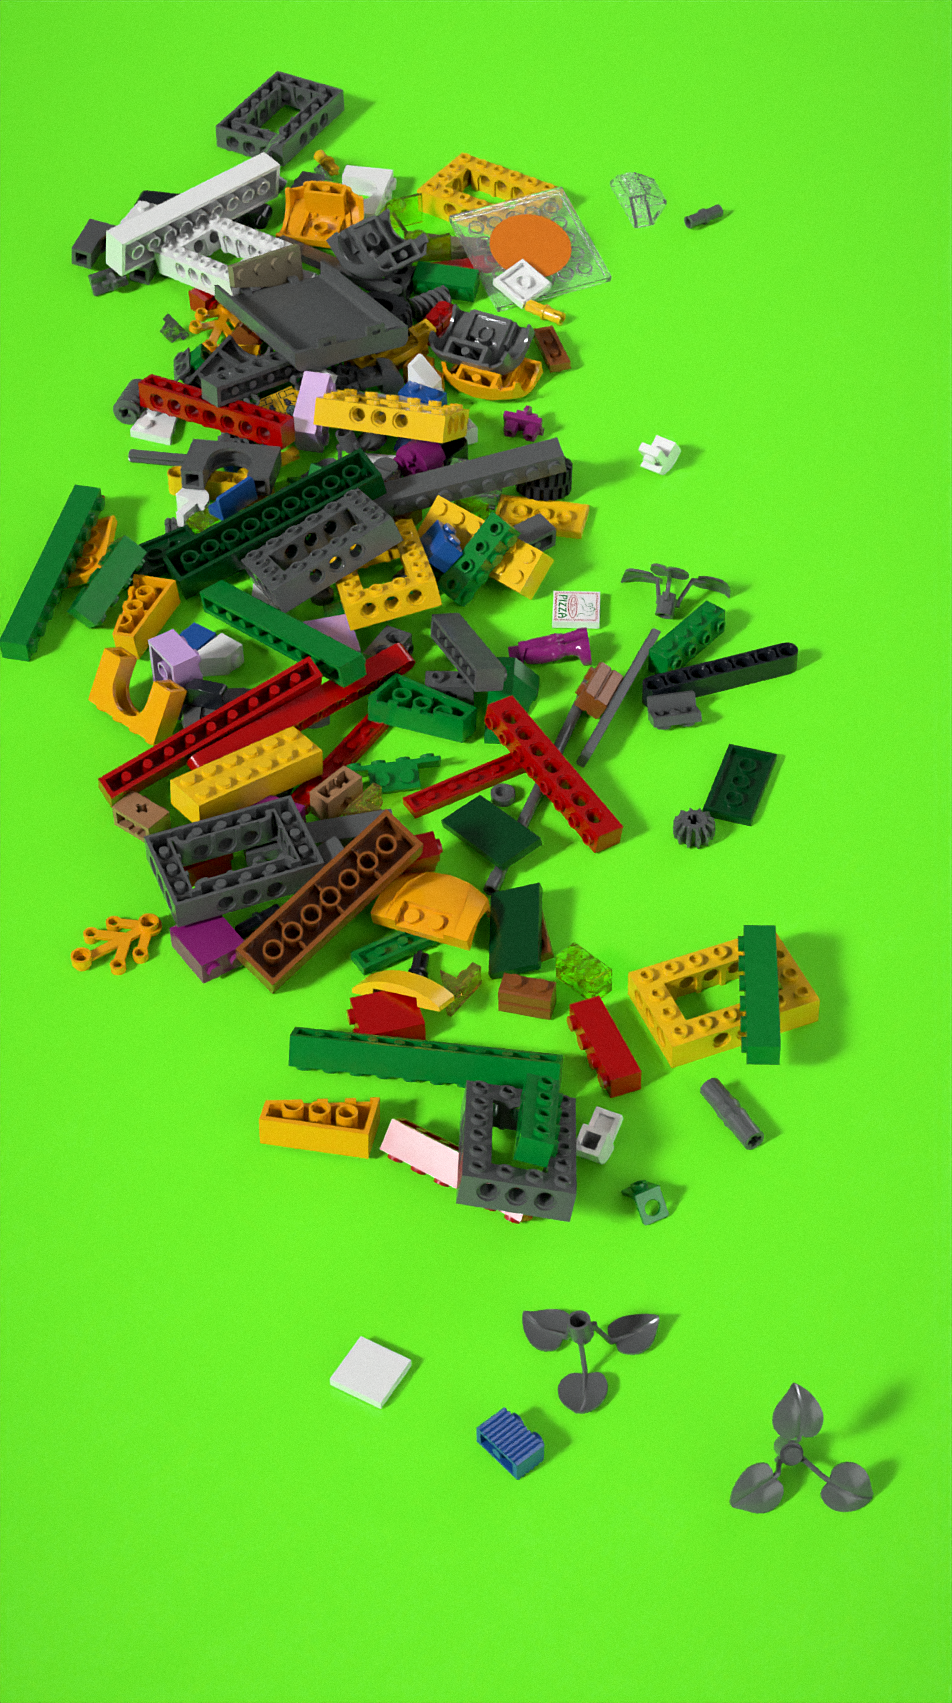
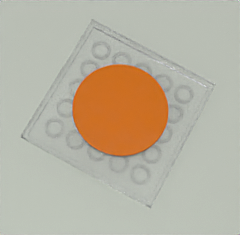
(535, 229)

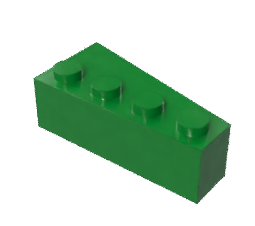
(105, 583)
(421, 709)

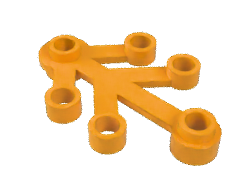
(217, 325)
(145, 928)

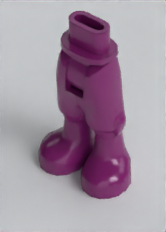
(554, 647)

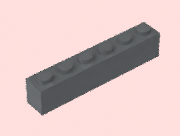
(467, 652)
(344, 828)

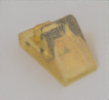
(368, 801)
(462, 986)

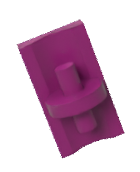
(523, 421)

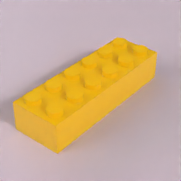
(521, 566)
(247, 775)

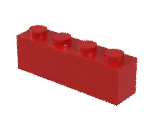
(604, 1047)

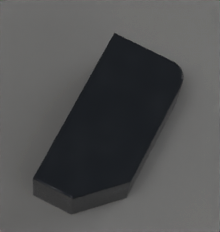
(206, 694)

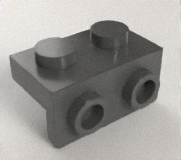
(673, 710)

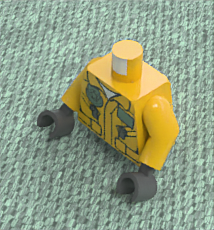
(281, 401)

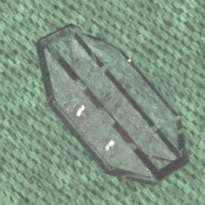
(639, 198)

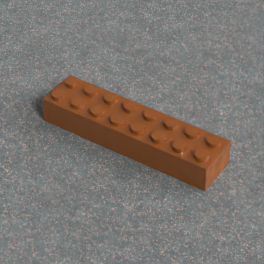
(329, 901)

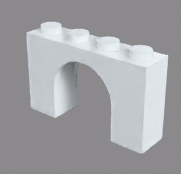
(371, 182)

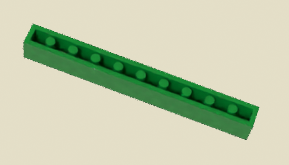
(51, 573)
(283, 632)
(416, 1059)

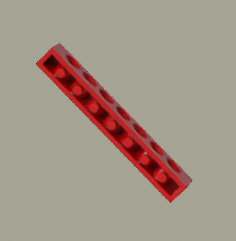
(235, 418)
(553, 774)

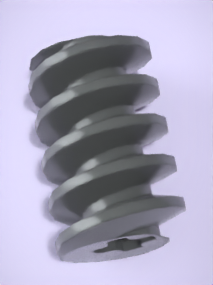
(424, 303)
(127, 407)

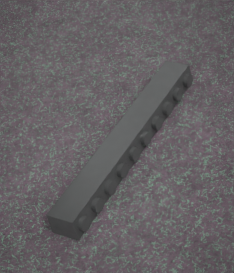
(473, 477)

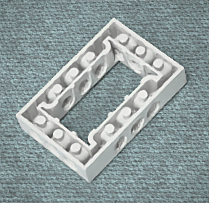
(186, 254)

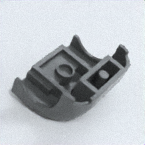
(374, 249)
(482, 341)

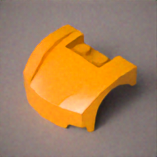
(320, 211)
(494, 386)
(432, 908)

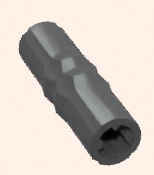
(732, 1113)

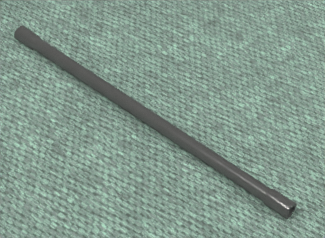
(497, 876)

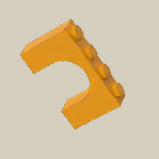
(112, 696)

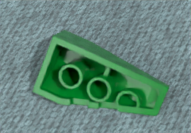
(520, 683)

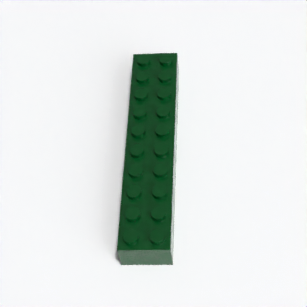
(219, 549)

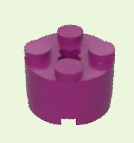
(419, 457)

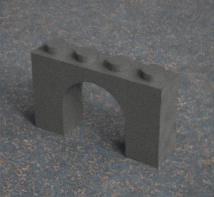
(93, 243)
(209, 455)

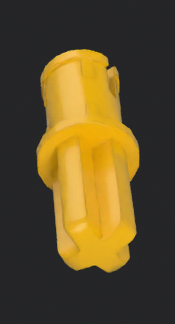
(326, 162)
(545, 312)

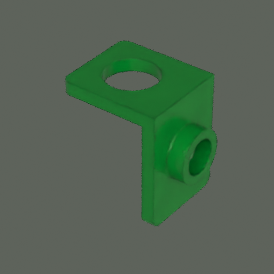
(642, 1192)

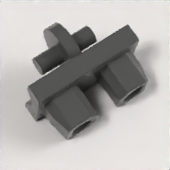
(106, 281)

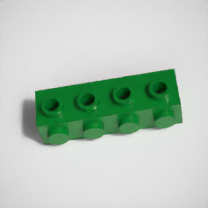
(478, 559)
(687, 639)
(538, 1120)

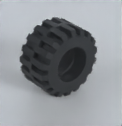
(549, 487)

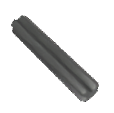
(156, 457)

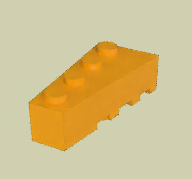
(145, 612)
(321, 1126)

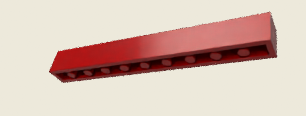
(177, 749)

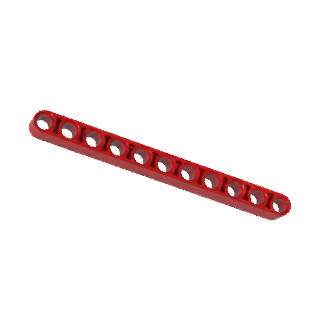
(311, 706)

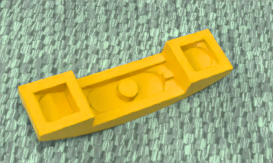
(416, 341)
(427, 992)

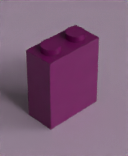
(207, 947)

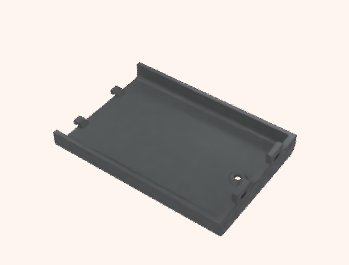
(317, 319)

